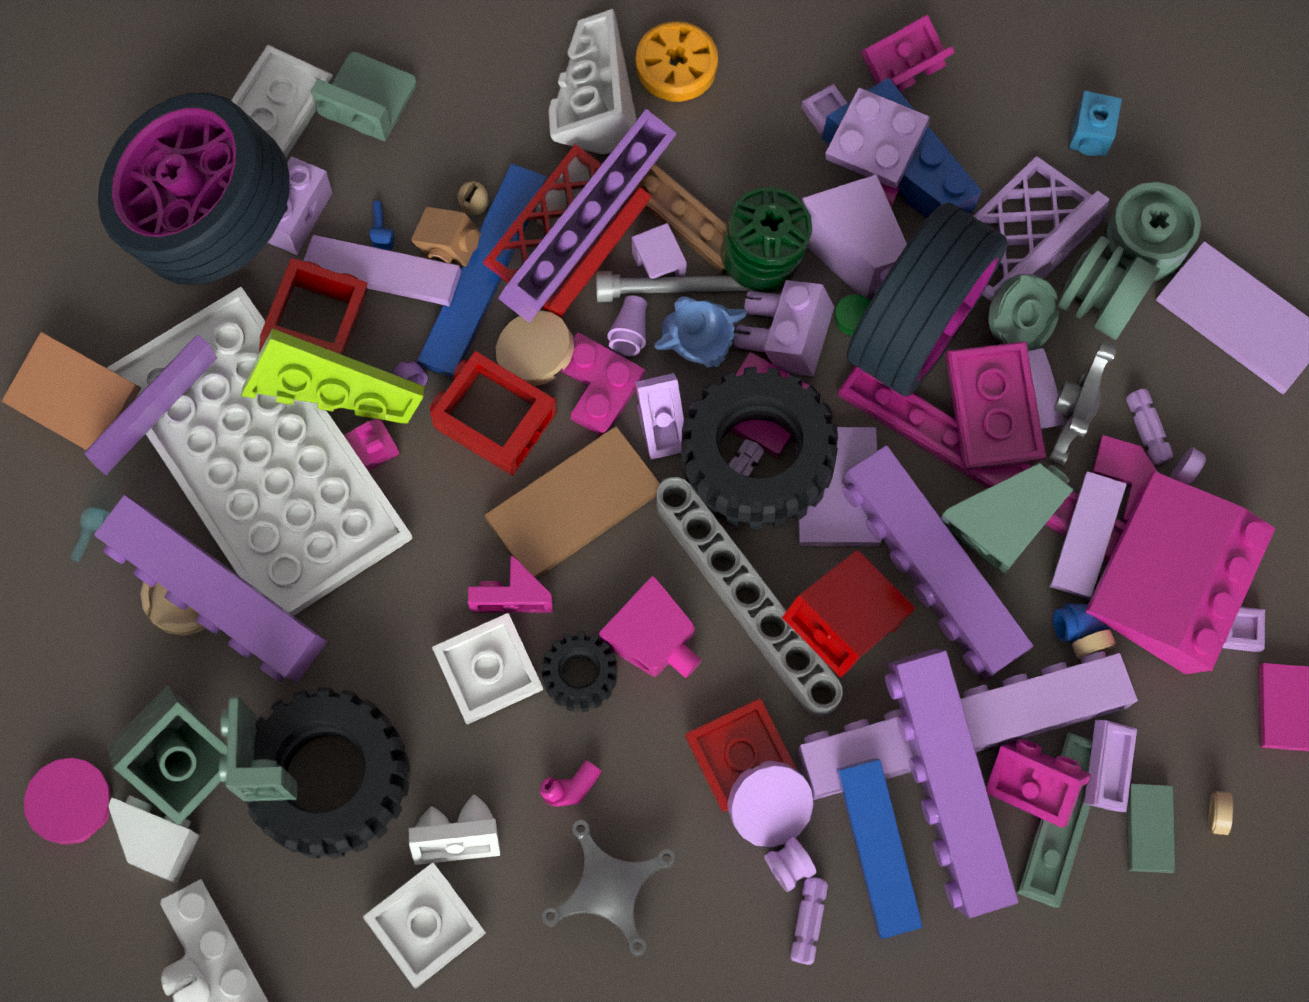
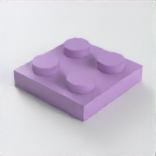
(877, 137)

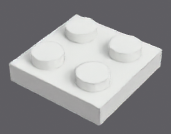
(487, 668)
(424, 925)

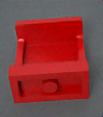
(848, 612)

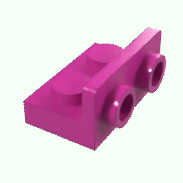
(1037, 781)

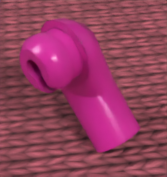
(570, 791)

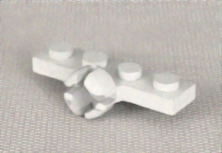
(211, 959)

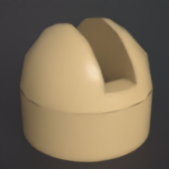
(479, 200)

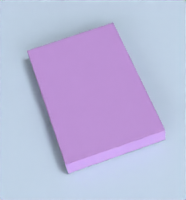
(834, 518)

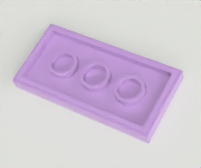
(1240, 316)

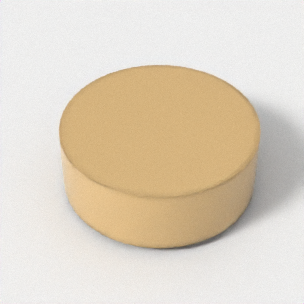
(1094, 643)
(1220, 812)

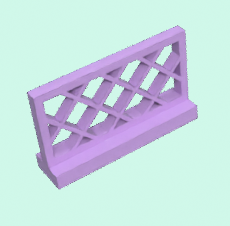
(1065, 236)

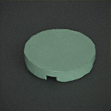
(1024, 311)

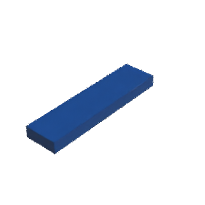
(879, 848)

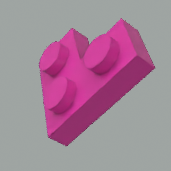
(608, 380)

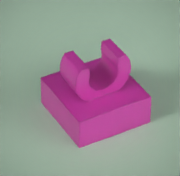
(372, 443)

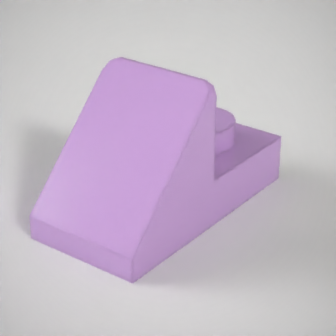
(660, 415)

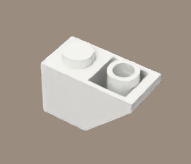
(151, 841)

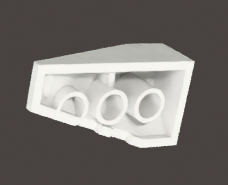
(595, 91)

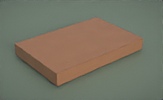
(69, 392)

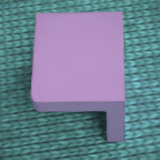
(658, 252)

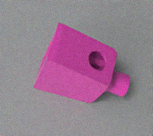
(652, 632)

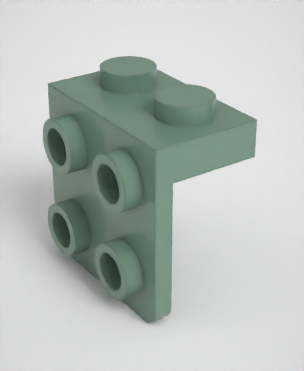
(365, 95)

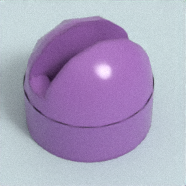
(411, 372)

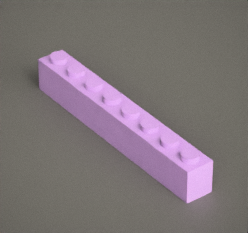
(993, 718)

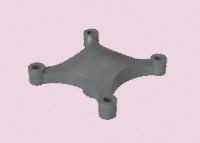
(1080, 402)
(608, 887)

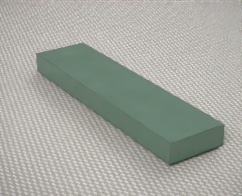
(1055, 847)

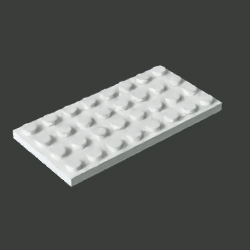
(262, 473)

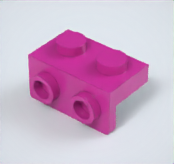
(907, 54)

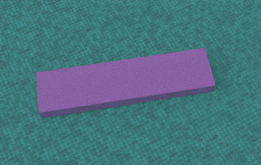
(151, 405)

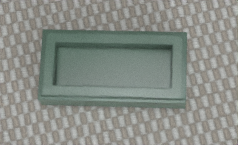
(1151, 828)

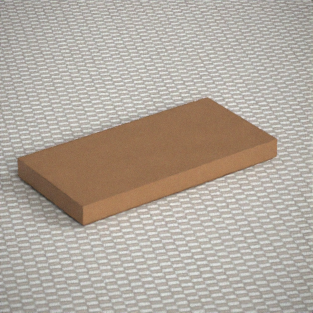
(573, 503)

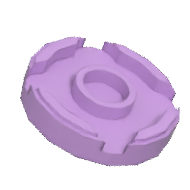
(770, 804)

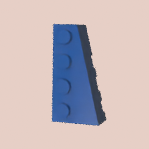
(933, 172)

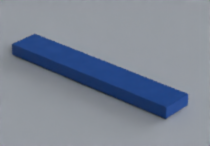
(477, 283)

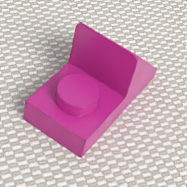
(522, 596)

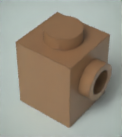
(446, 236)

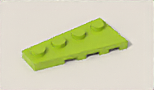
(313, 374)

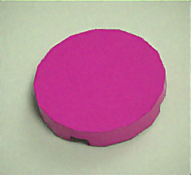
(67, 801)

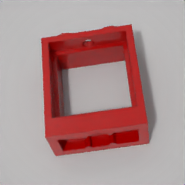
(321, 281)
(526, 434)

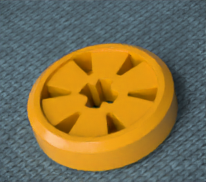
(680, 81)

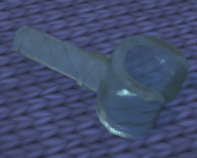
(90, 521)

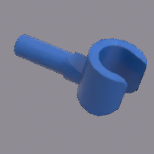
(381, 237)

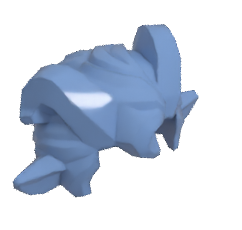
(699, 330)

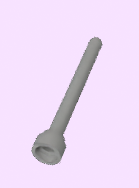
(611, 286)

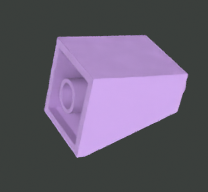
(855, 233)

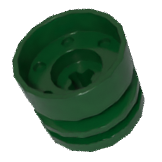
(765, 238)

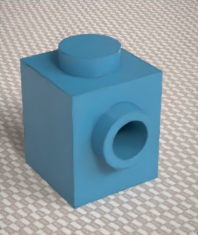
(1095, 124)

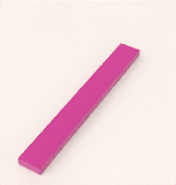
(938, 435)

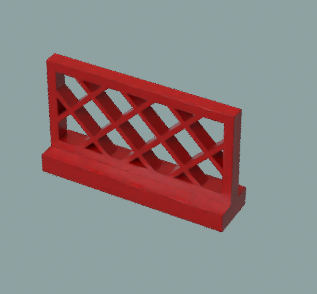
(595, 254)

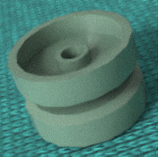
(1153, 224)

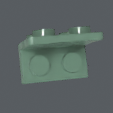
(243, 775)

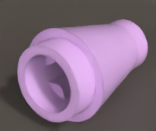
(629, 328)

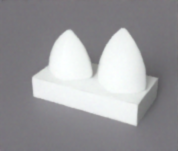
(441, 841)

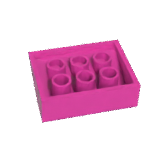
(1180, 573)

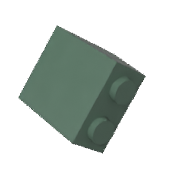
(1008, 515)
(169, 754)

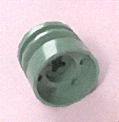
(1108, 287)

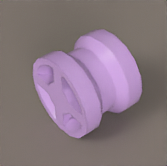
(790, 864)

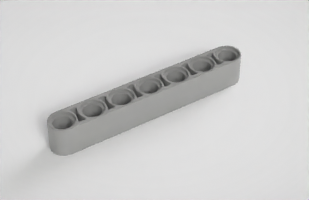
(741, 577)

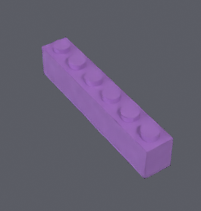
(587, 216)
(935, 563)
(210, 589)
(951, 783)

